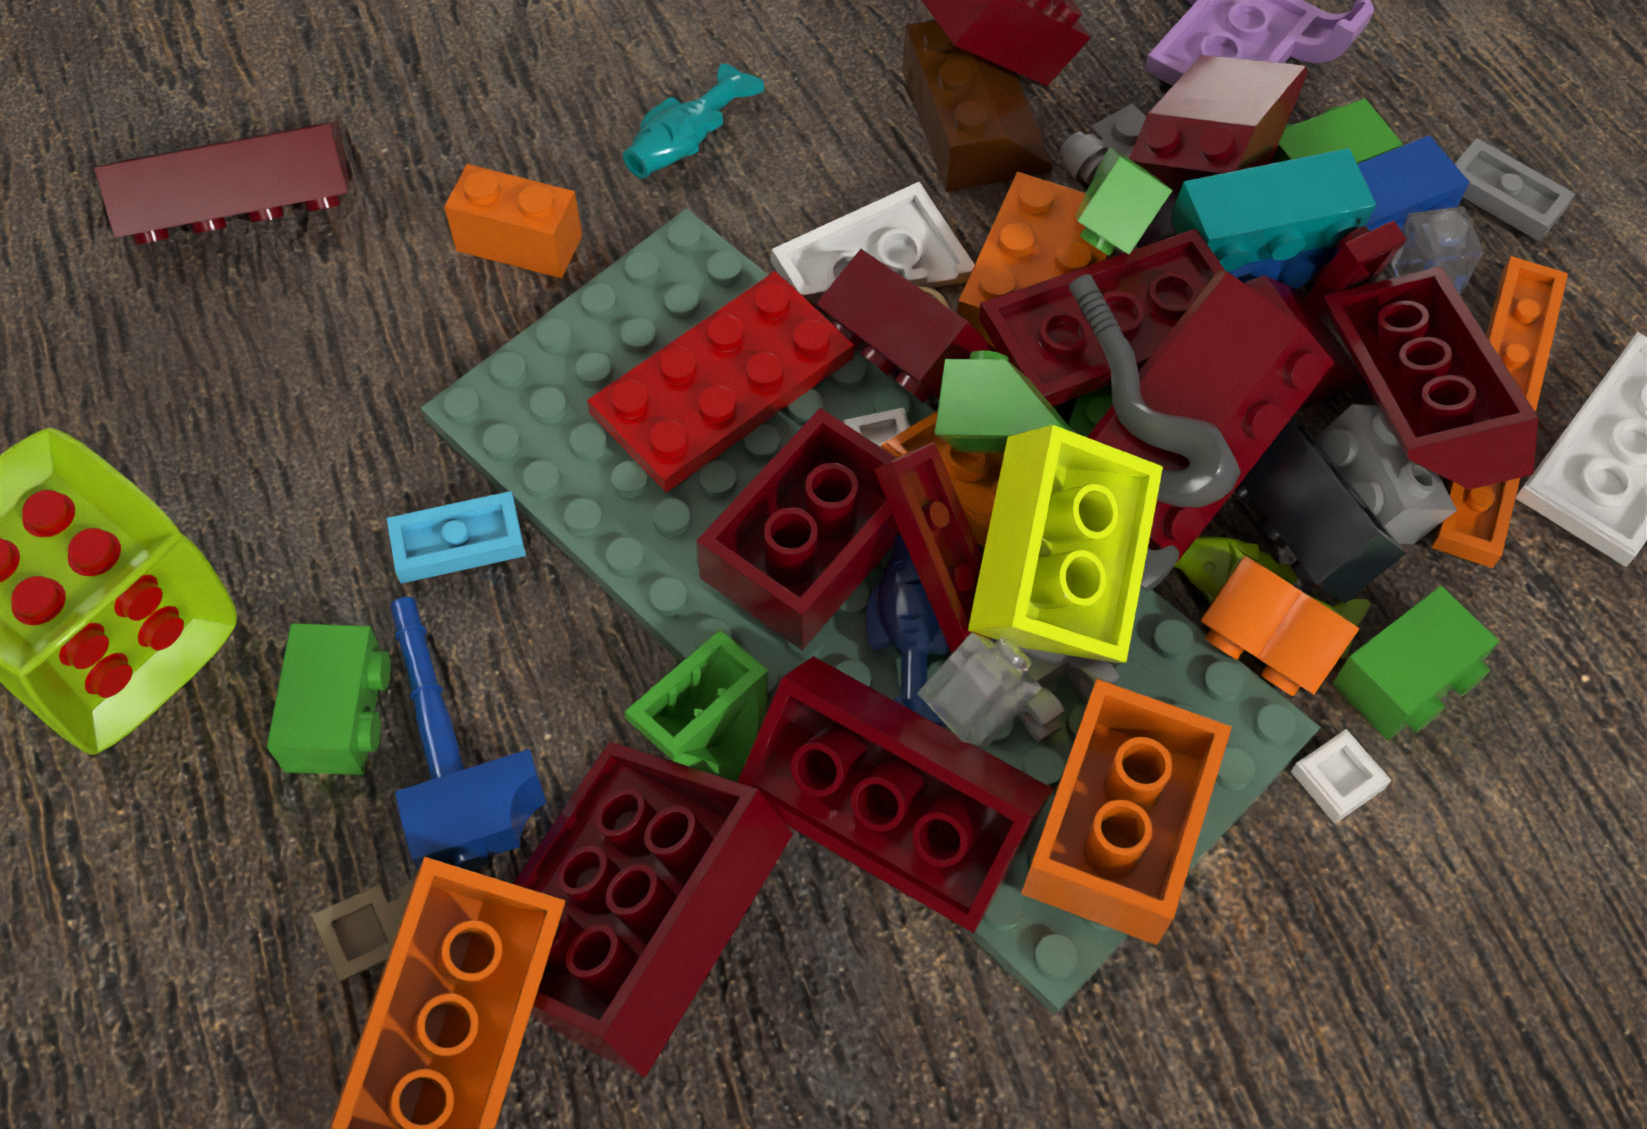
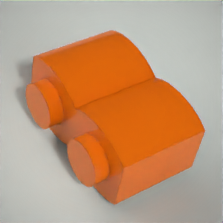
(1278, 626)

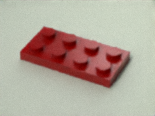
(720, 380)

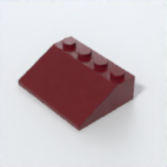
(653, 889)

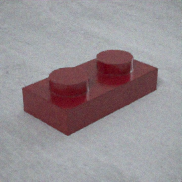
(1358, 262)

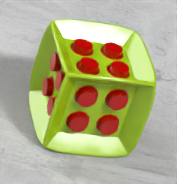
(97, 594)

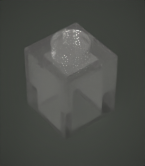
(1439, 240)
(981, 688)

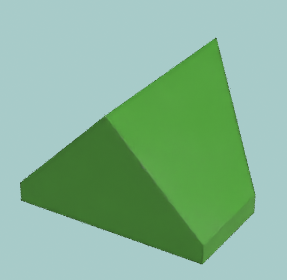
(706, 708)

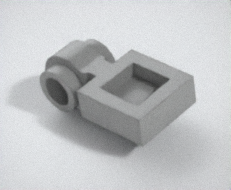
(1085, 152)

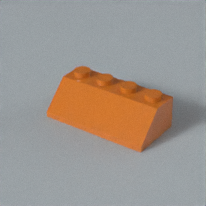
(450, 1004)

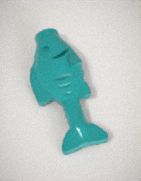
(677, 128)

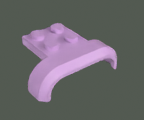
(1256, 32)

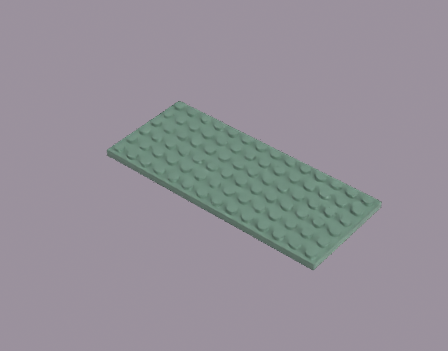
(531, 433)

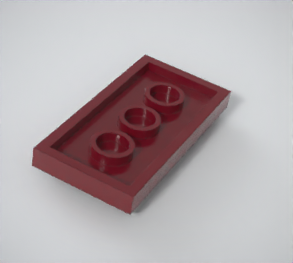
(1145, 291)

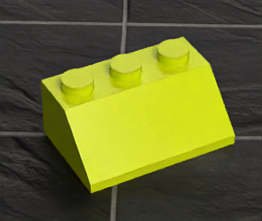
(1066, 545)

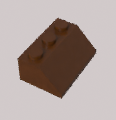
(970, 112)

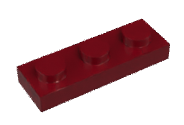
(935, 536)

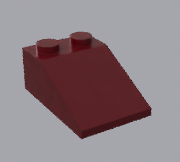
(1218, 119)

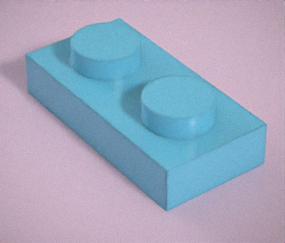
(455, 537)

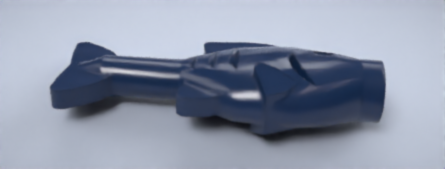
(904, 618)

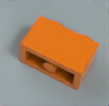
(514, 220)

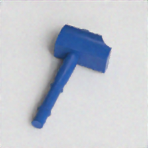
(460, 811)

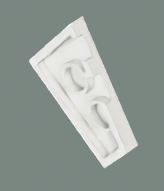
(897, 230)

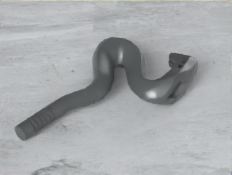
(1212, 464)

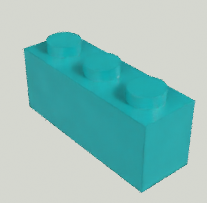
(1276, 208)

